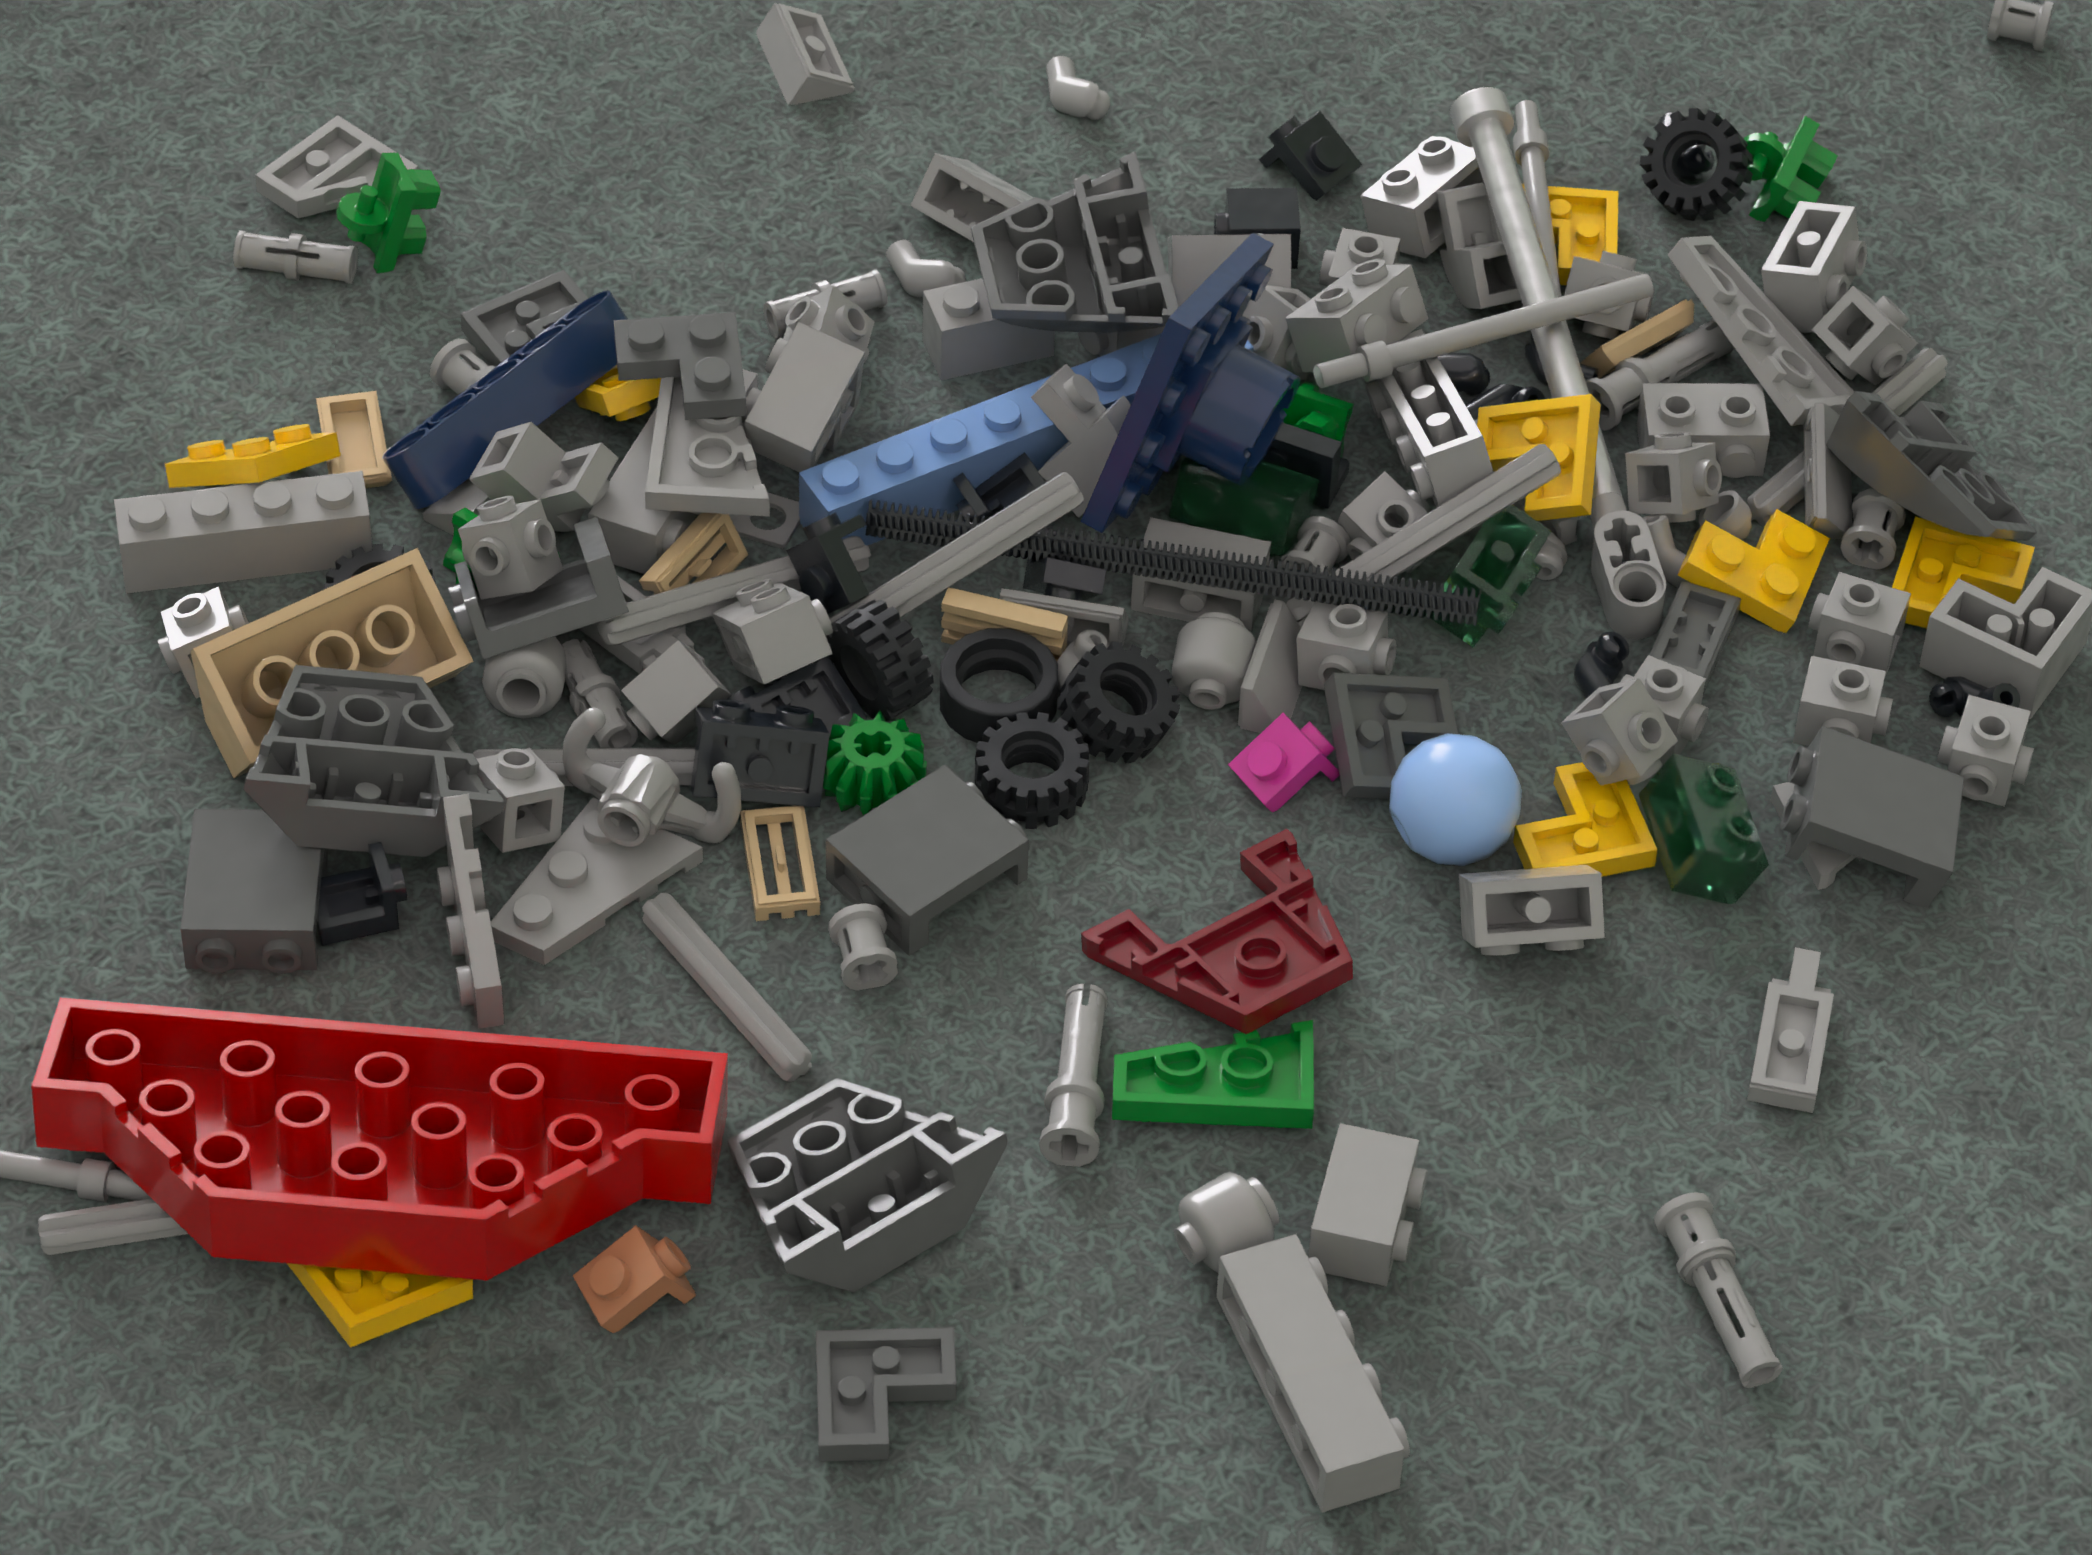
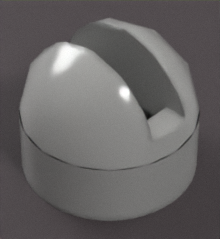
(1729, 514)

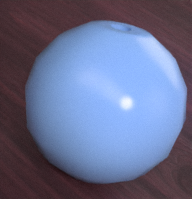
(1455, 799)

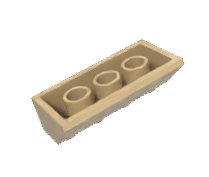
(369, 623)

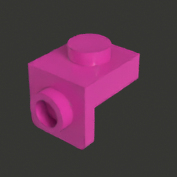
(1283, 761)

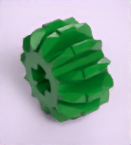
(872, 762)

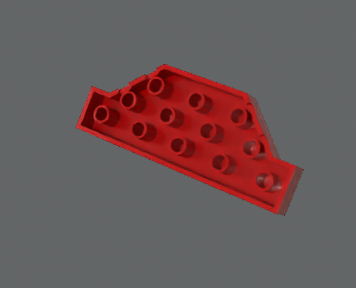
(376, 1135)

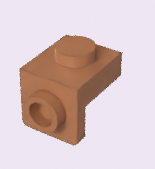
(633, 1277)

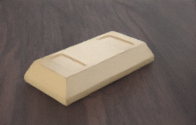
(1642, 338)
(359, 435)

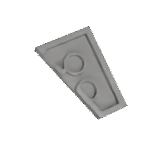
(701, 462)
(583, 884)
(471, 928)

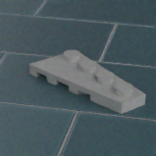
(1759, 331)

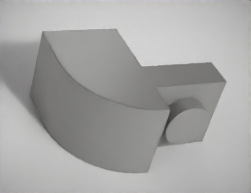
(1475, 251)
(1090, 428)
(533, 467)

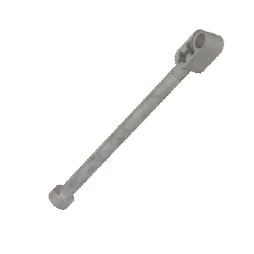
(1484, 122)

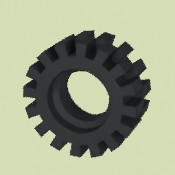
(1677, 137)

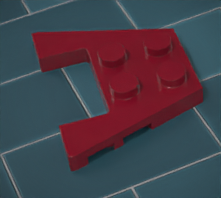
(1247, 963)

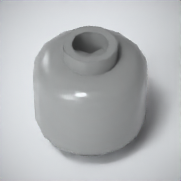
(1212, 659)
(526, 679)
(1225, 1219)

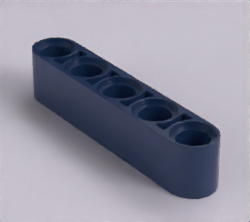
(517, 391)

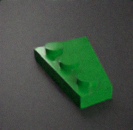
(1229, 1084)

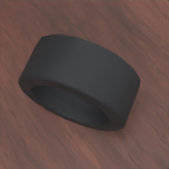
(995, 651)

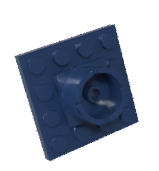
(1200, 393)

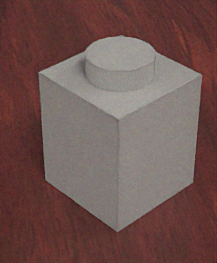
(670, 692)

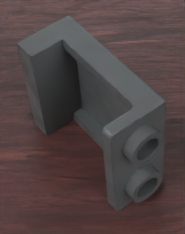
(570, 600)
(1875, 809)
(925, 854)
(249, 895)

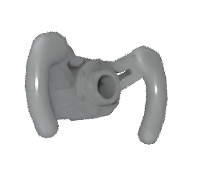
(646, 792)

